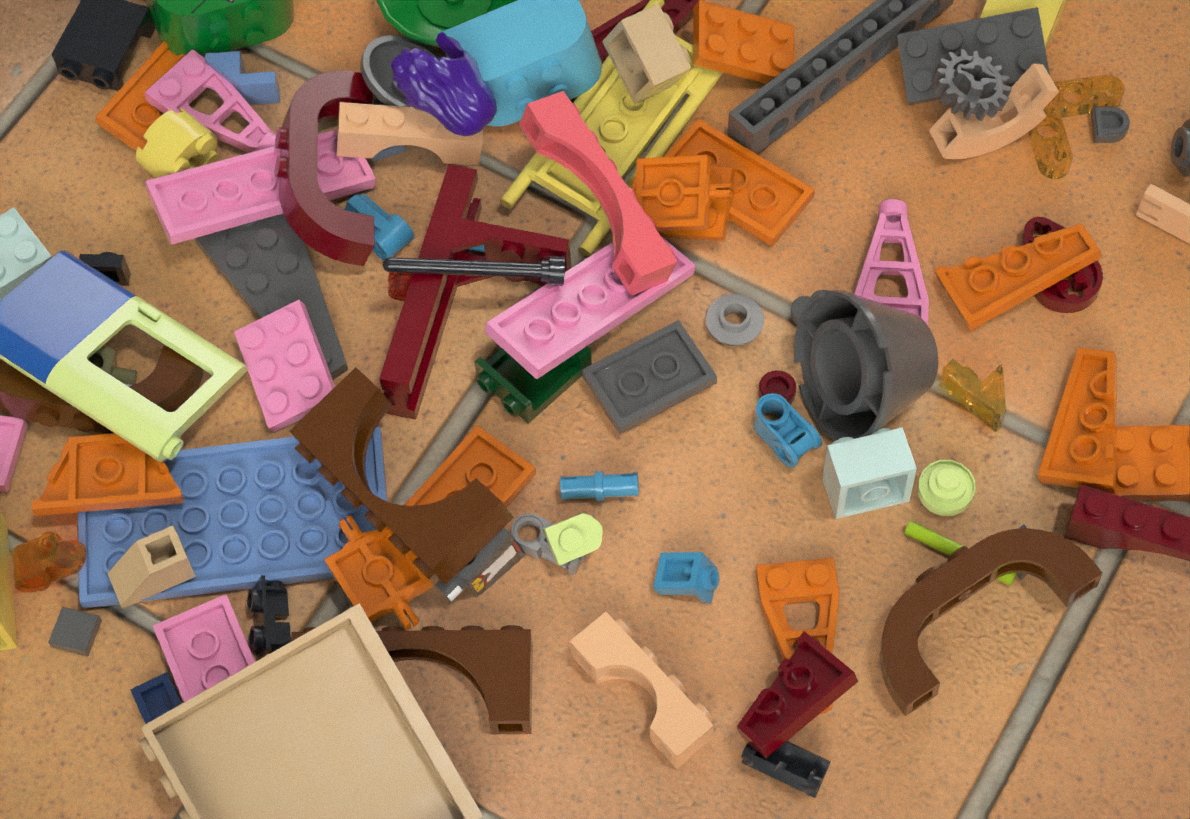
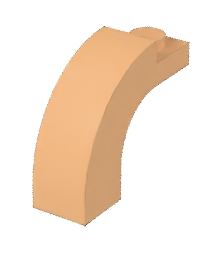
(1023, 111)

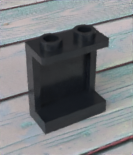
(101, 41)

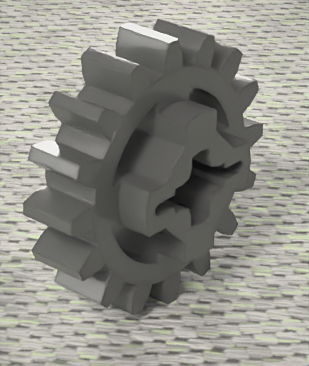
(971, 85)

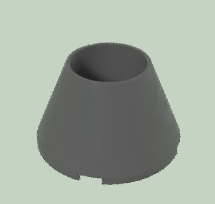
(861, 362)

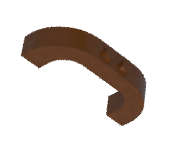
(167, 386)
(1019, 550)

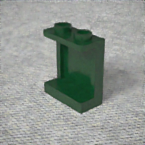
(519, 390)

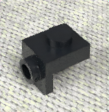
(109, 264)

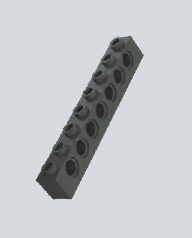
(827, 70)

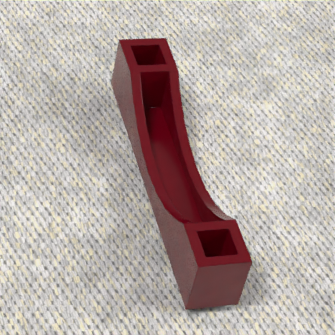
(1122, 523)

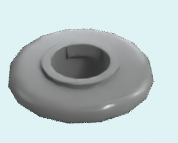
(734, 333)

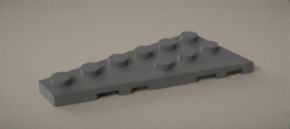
(272, 270)

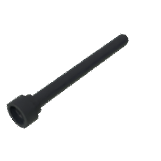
(549, 270)

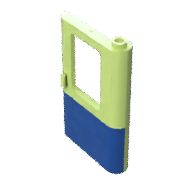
(67, 315)

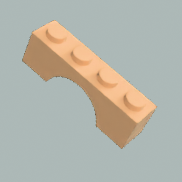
(371, 128)
(609, 653)

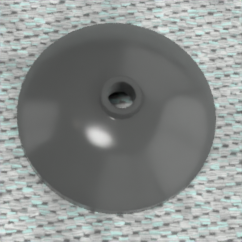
(377, 69)

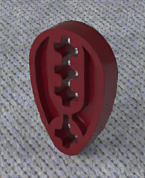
(1086, 280)

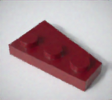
(799, 693)

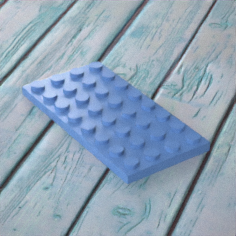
(242, 517)

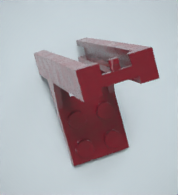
(430, 296)

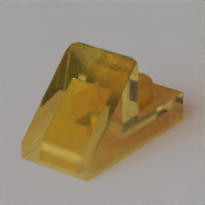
(982, 398)

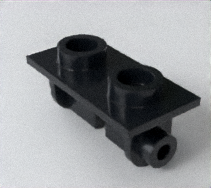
(266, 605)
(790, 765)

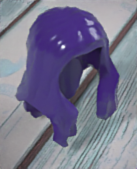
(446, 87)

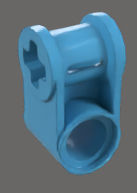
(788, 436)

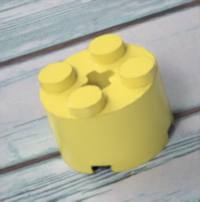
(176, 145)

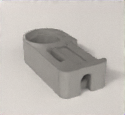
(540, 545)

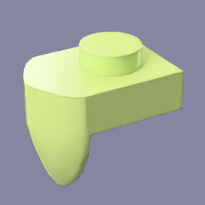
(573, 537)

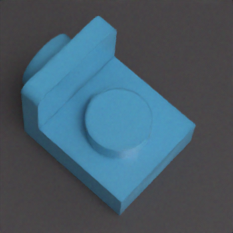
(686, 575)

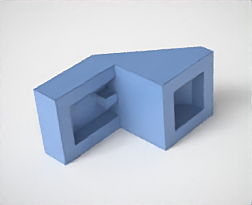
(254, 87)

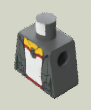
(485, 567)

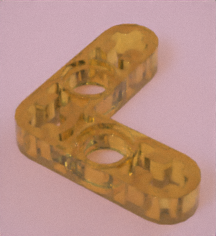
(1059, 108)

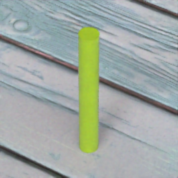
(942, 544)

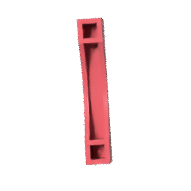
(561, 134)

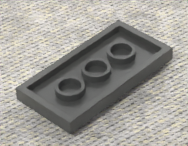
(1008, 38)

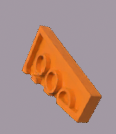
(128, 112)
(1084, 429)

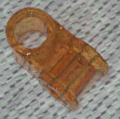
(46, 561)

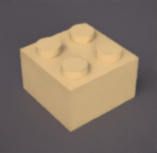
(647, 53)

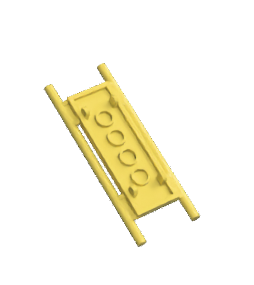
(622, 133)

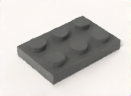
(649, 376)

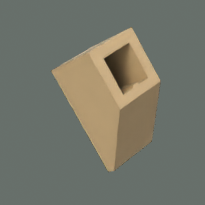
(150, 567)

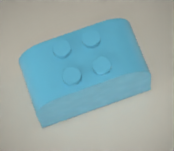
(531, 53)

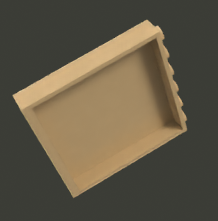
(309, 737)

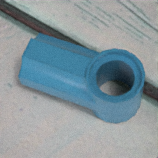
(390, 232)

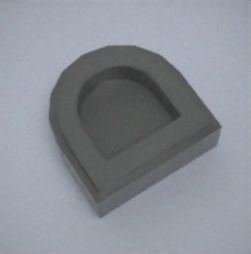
(1109, 124)

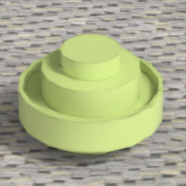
(946, 487)

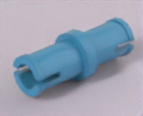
(599, 486)

